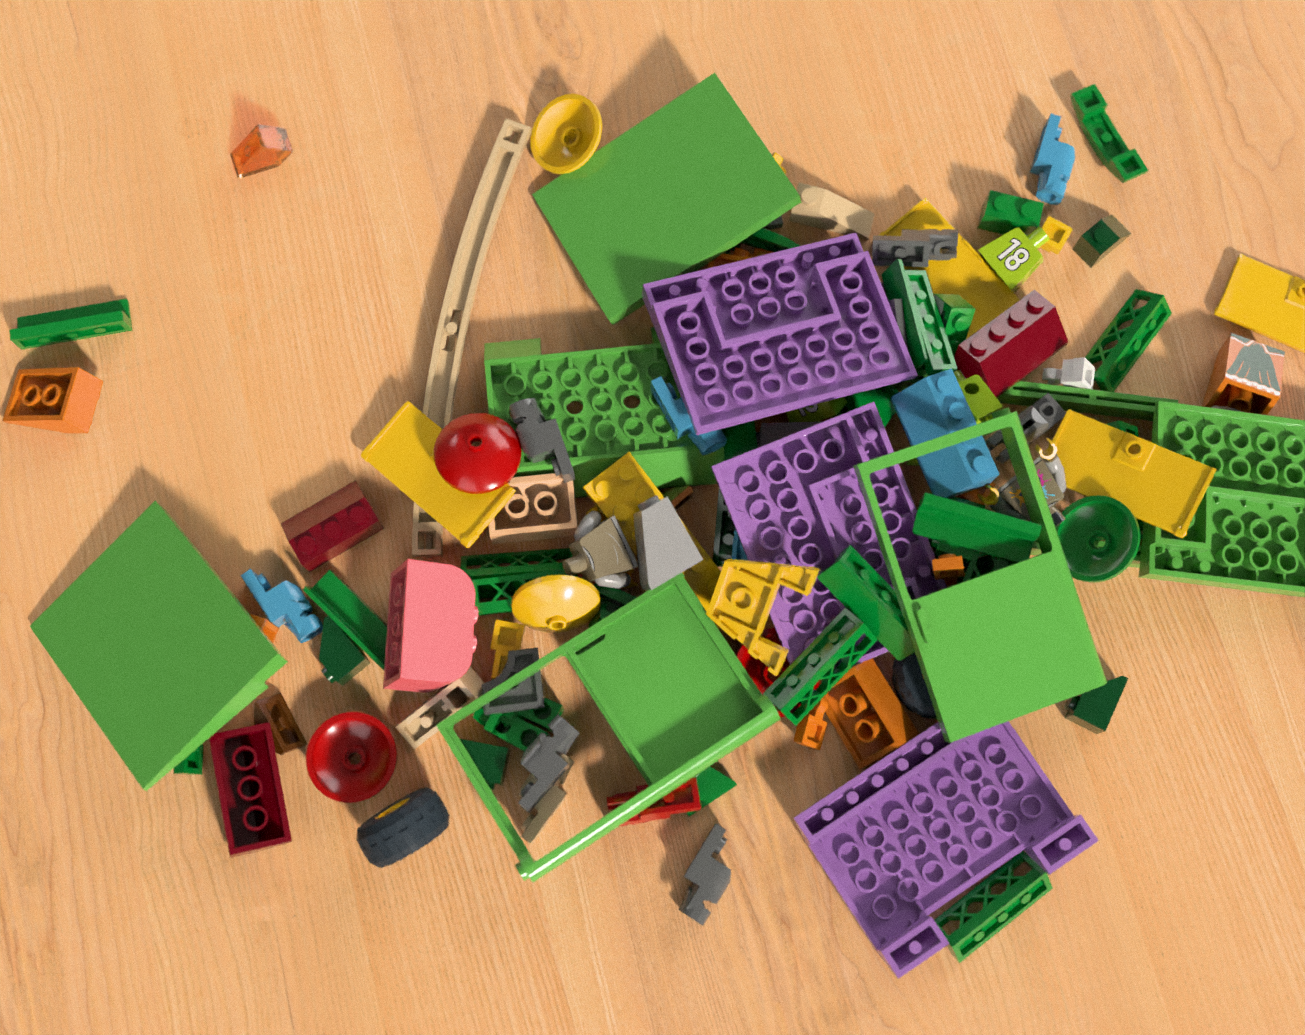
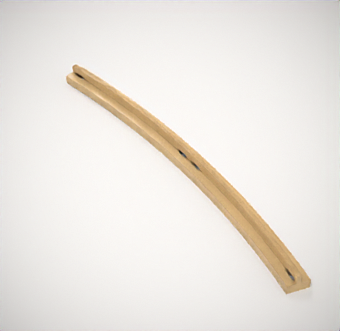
(460, 297)

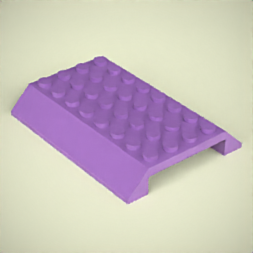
(933, 826)

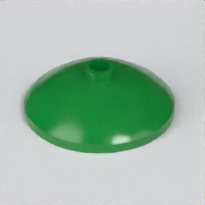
(1087, 524)

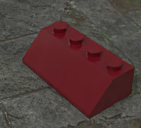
(1013, 343)
(250, 789)

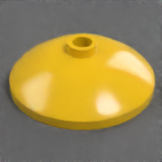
(566, 133)
(556, 603)

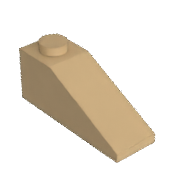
(831, 212)
(446, 701)

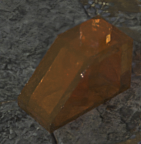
(261, 150)

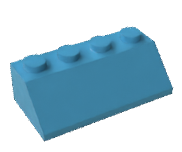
(936, 409)

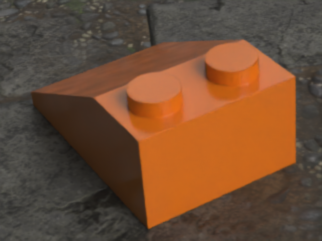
(54, 399)

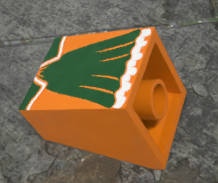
(1246, 376)

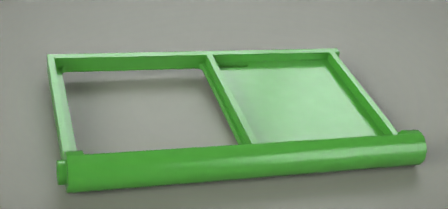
(1003, 637)
(666, 693)

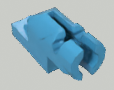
(1052, 163)
(679, 419)
(283, 605)

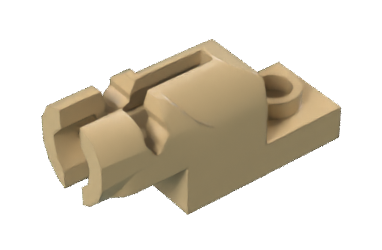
(547, 805)

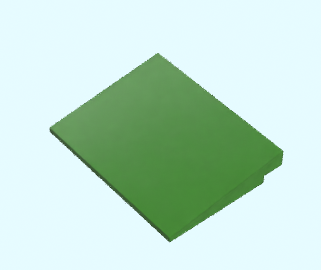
(666, 197)
(1253, 511)
(156, 646)

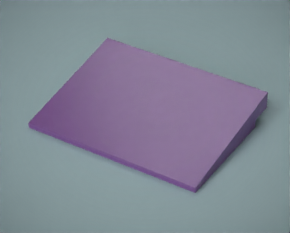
(777, 332)
(805, 506)

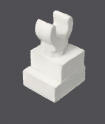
(1074, 373)

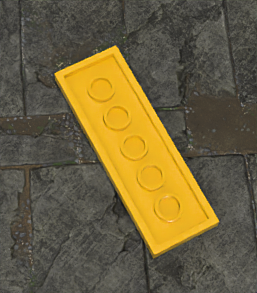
(620, 491)

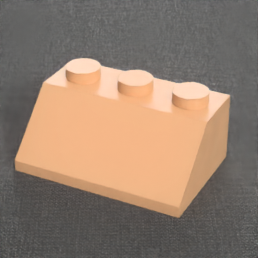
(537, 511)

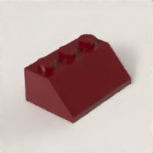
(331, 526)

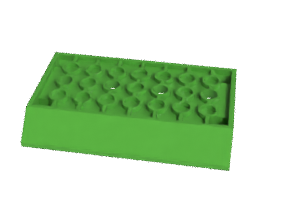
(605, 425)

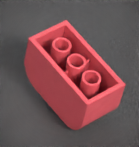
(429, 626)

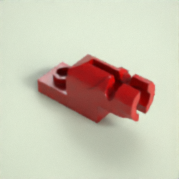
(680, 800)

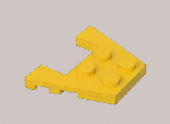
(745, 600)

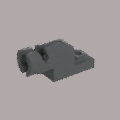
(915, 247)
(1034, 421)
(540, 437)
(544, 761)
(708, 876)

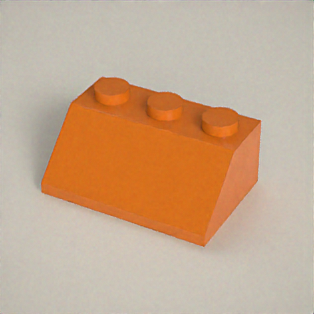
(868, 714)

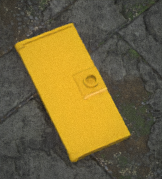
(964, 275)
(1265, 302)
(406, 458)
(1145, 477)

